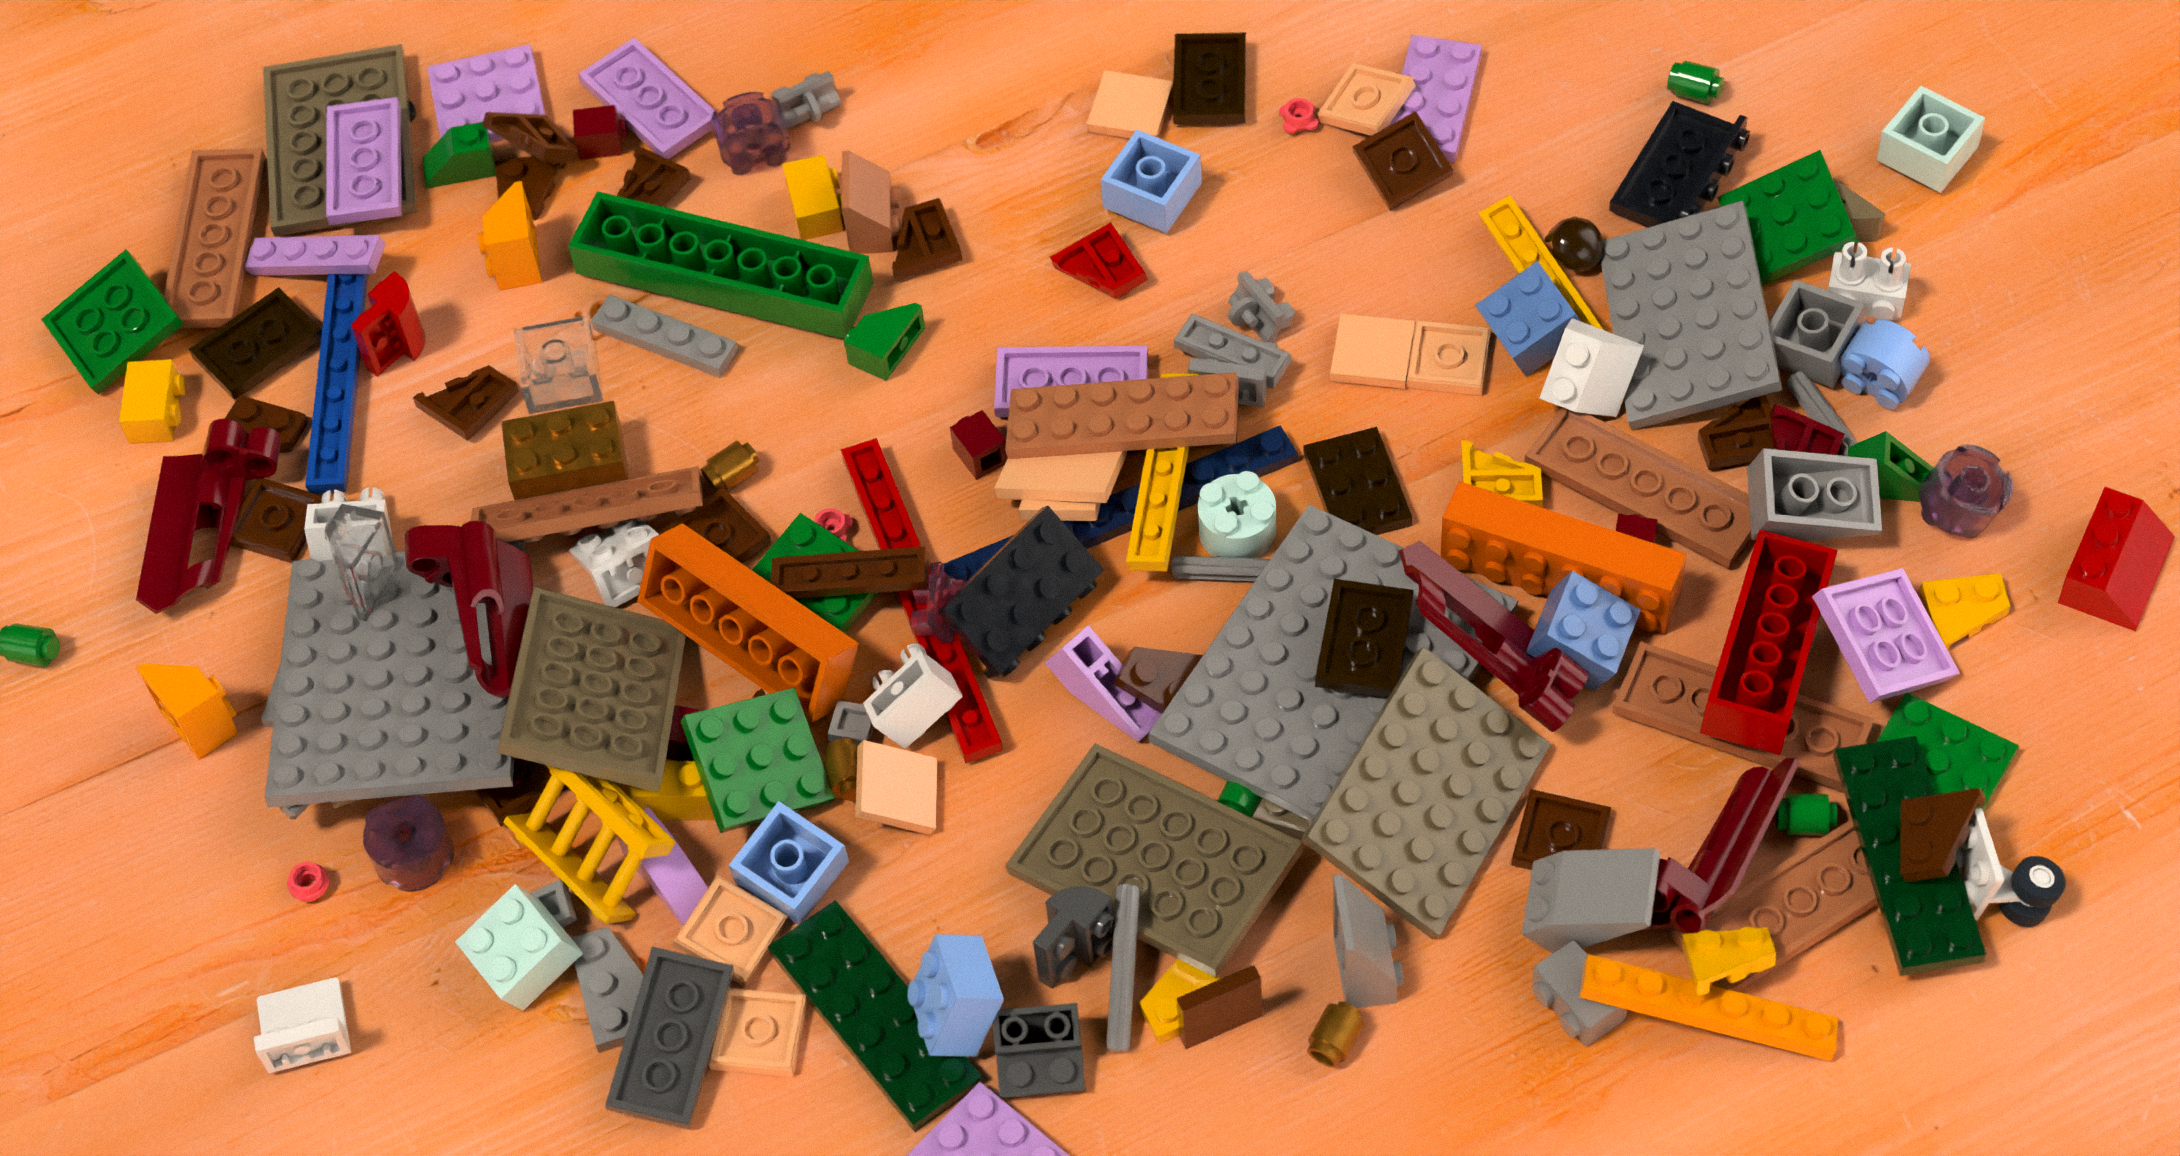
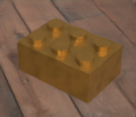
(564, 450)

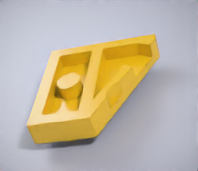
(1501, 474)
(1964, 604)
(1727, 954)
(1160, 1003)

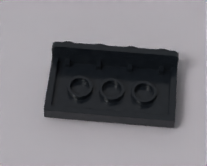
(1679, 166)
(1021, 592)

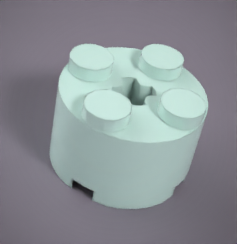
(1237, 516)

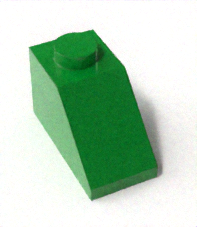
(460, 156)
(884, 339)
(1898, 466)

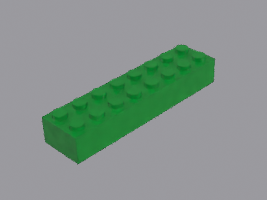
(721, 265)

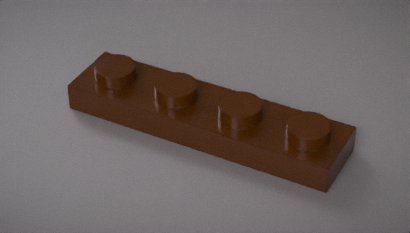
(851, 572)

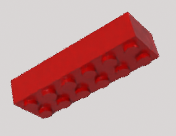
(1768, 643)

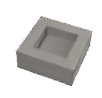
(850, 721)
(558, 902)

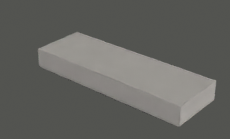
(1213, 341)

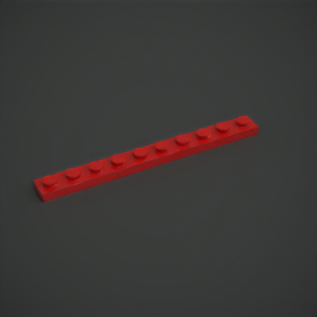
(893, 530)

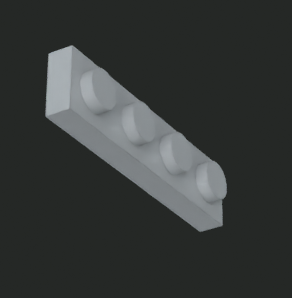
(665, 335)

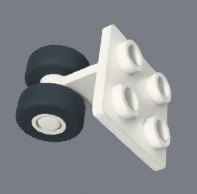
(2023, 894)

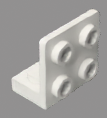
(616, 559)
(302, 1025)

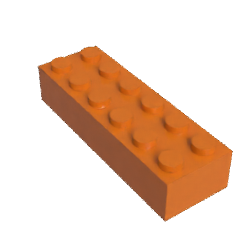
(1540, 547)
(746, 620)

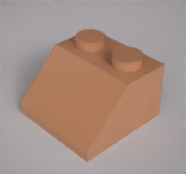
(868, 205)

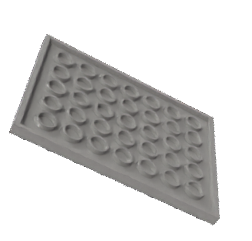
(1253, 694)
(380, 699)

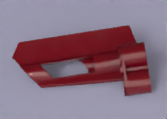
(197, 495)
(480, 572)
(1501, 639)
(1689, 896)

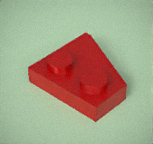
(1101, 262)

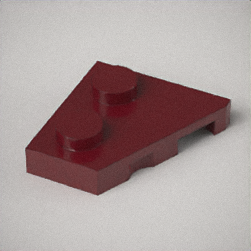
(1802, 434)

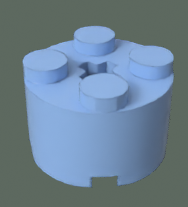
(1883, 362)

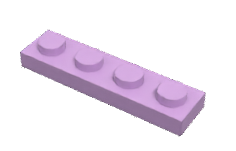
(315, 255)

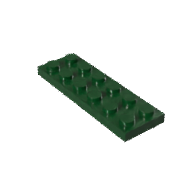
(1924, 919)
(871, 1014)

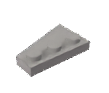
(608, 986)

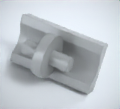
(808, 98)
(1254, 306)

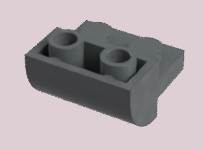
(1076, 929)
(1038, 1050)

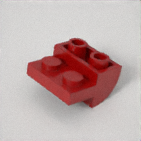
(389, 325)

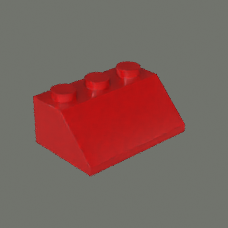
(2117, 560)

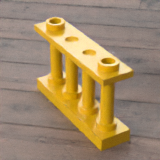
(619, 817)

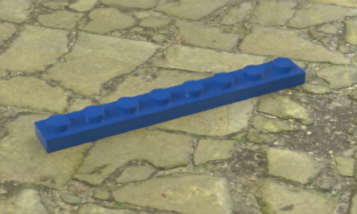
(336, 385)

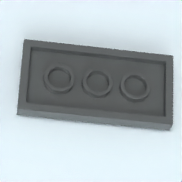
(670, 1038)

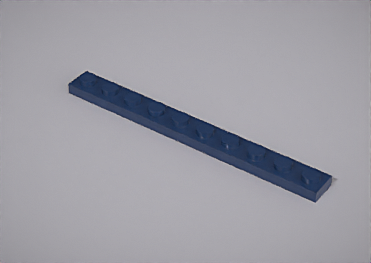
(1257, 454)

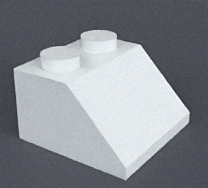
(1591, 370)

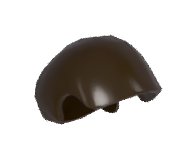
(1576, 243)

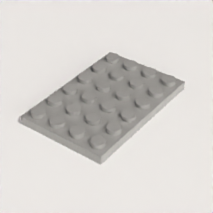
(1698, 310)

